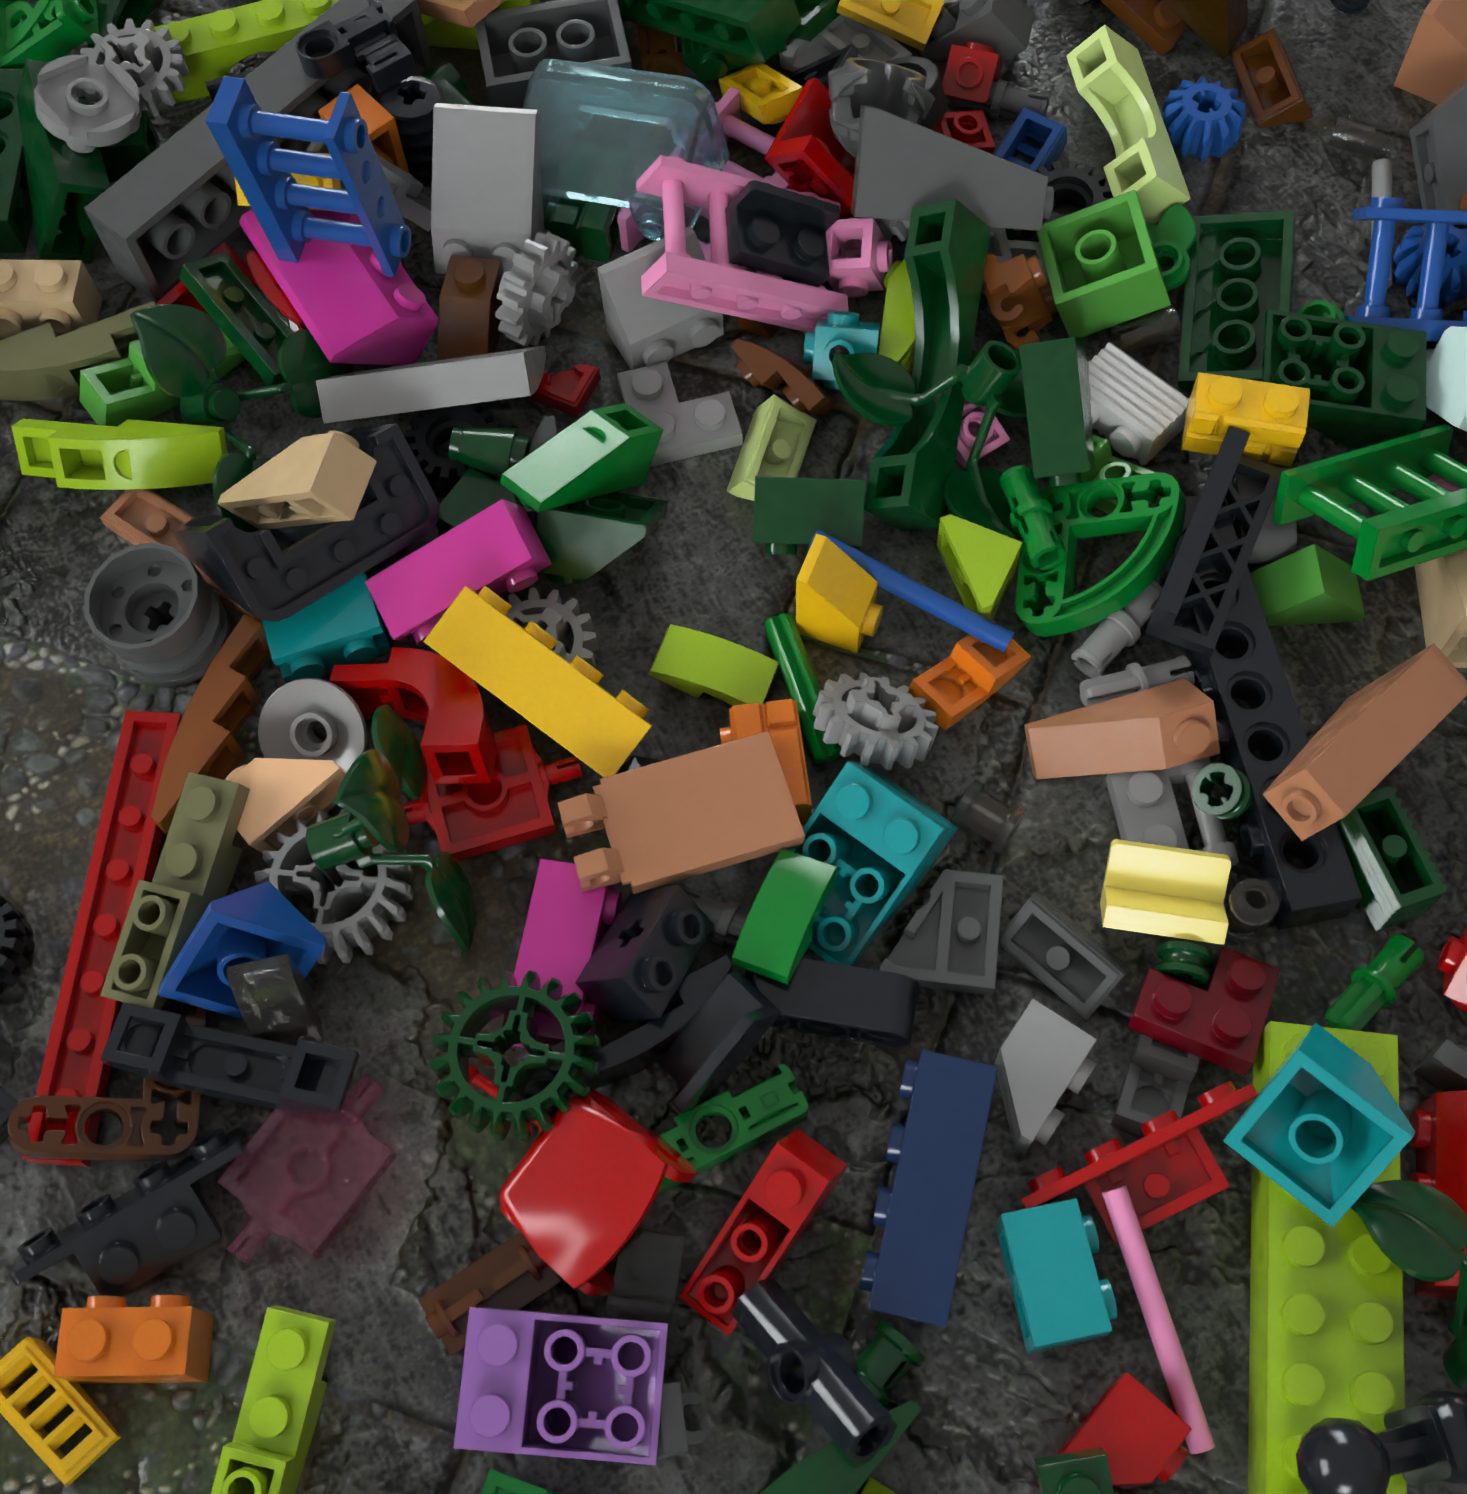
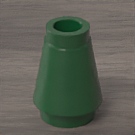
(488, 448)

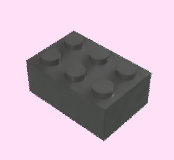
(568, 30)

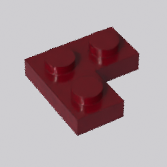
(1214, 1023)

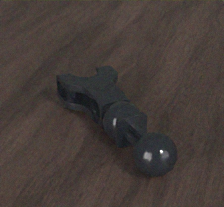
(1418, 1442)

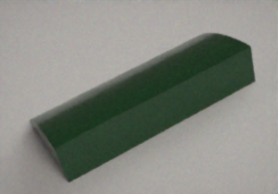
(1235, 275)

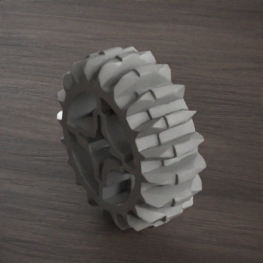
(378, 895)

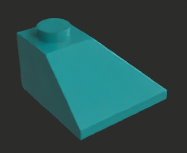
(1322, 1126)

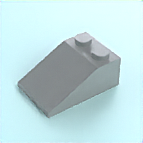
(484, 182)

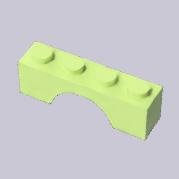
(1118, 89)

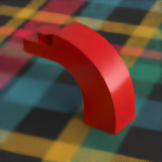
(434, 691)

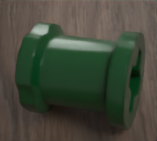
(886, 1361)

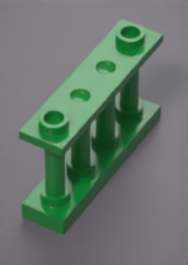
(1402, 532)

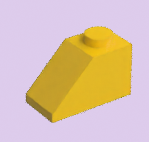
(835, 597)

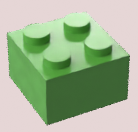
(1102, 265)

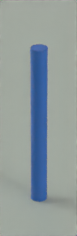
(928, 599)

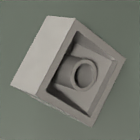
(646, 327)

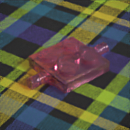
(307, 1174)

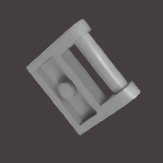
(1149, 811)

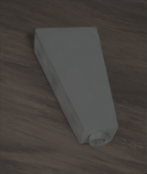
(914, 167)

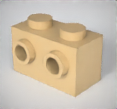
(44, 293)

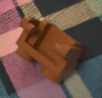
(1018, 297)

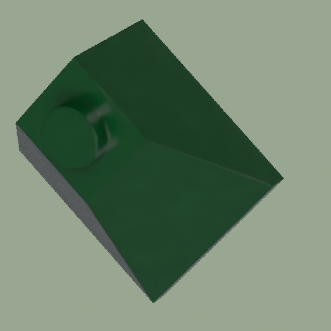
(594, 532)

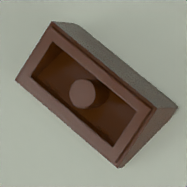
(1270, 81)

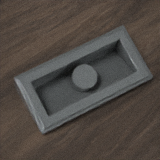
(1063, 955)

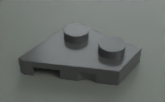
(953, 935)

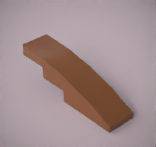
(213, 717)

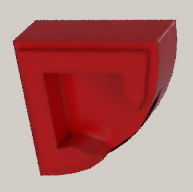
(568, 389)

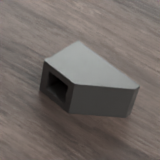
(994, 23)

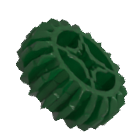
(519, 1028)

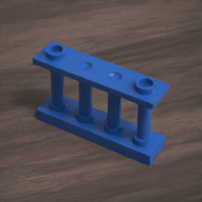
(282, 204)
(1426, 315)

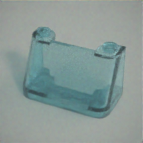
(611, 125)

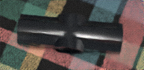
(814, 1371)

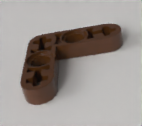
(134, 1114)

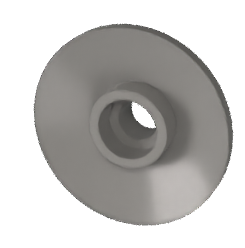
(290, 718)

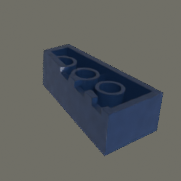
(931, 1187)

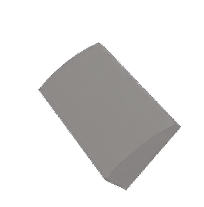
(431, 384)

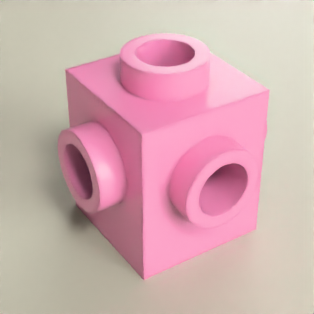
(857, 256)

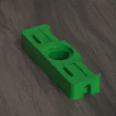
(752, 1116)

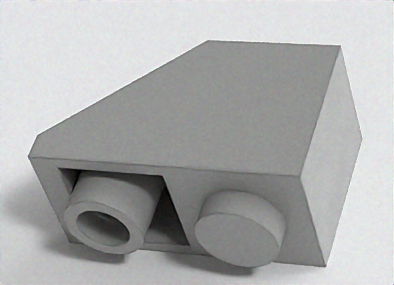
(1035, 1070)

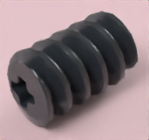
(412, 107)

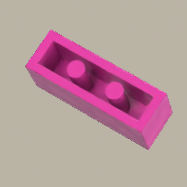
(487, 550)
(562, 936)

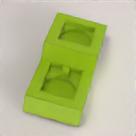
(712, 665)

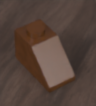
(469, 307)

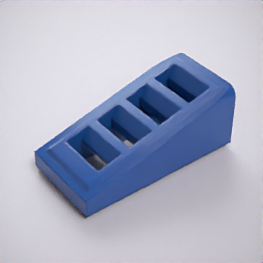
(1039, 130)

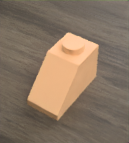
(282, 793)

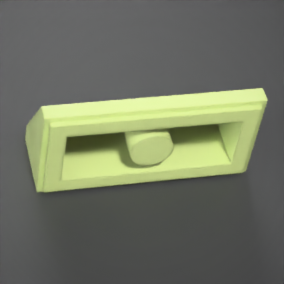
(771, 446)

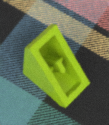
(978, 562)

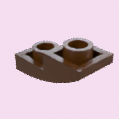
(774, 370)

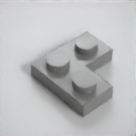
(687, 426)

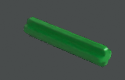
(799, 682)

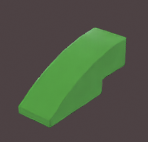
(127, 390)

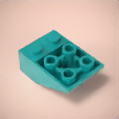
(881, 851)

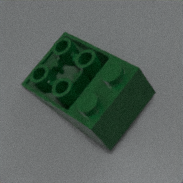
(1360, 375)

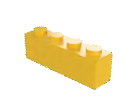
(538, 682)

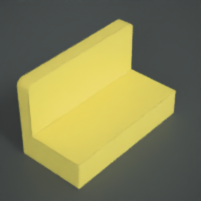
(1165, 891)

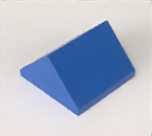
(237, 931)

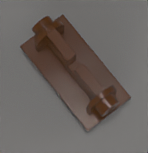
(500, 1279)

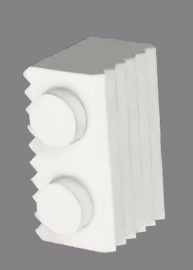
(1133, 405)

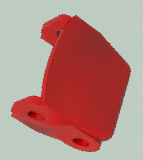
(588, 1188)

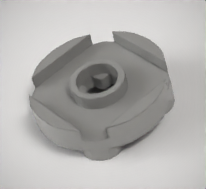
(87, 125)

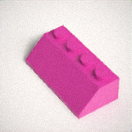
(348, 299)

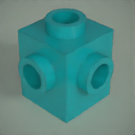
(839, 329)

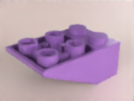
(561, 1385)

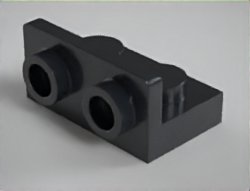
(780, 232)

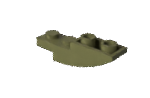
(48, 366)
(190, 874)

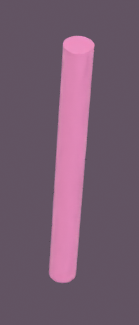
(1158, 1319)

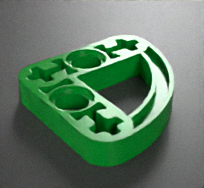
(1075, 522)

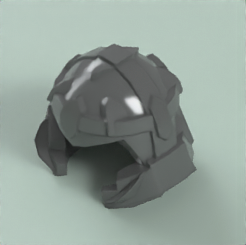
(875, 85)

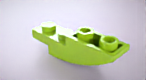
(119, 457)
(278, 1405)

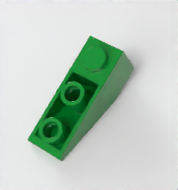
(588, 459)

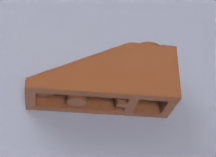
(1126, 734)

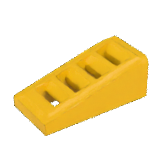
(14, 1367)

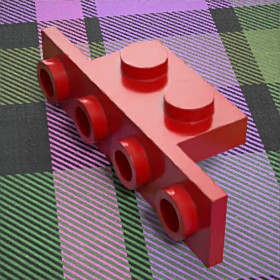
(1161, 1171)

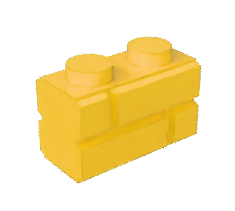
(1268, 411)

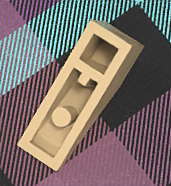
(305, 484)

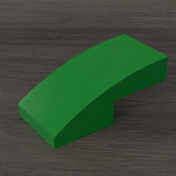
(783, 916)

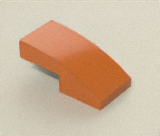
(967, 678)

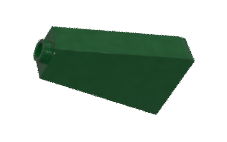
(58, 181)

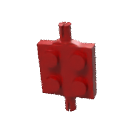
(497, 814)

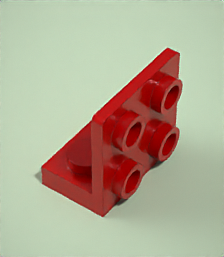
(809, 153)

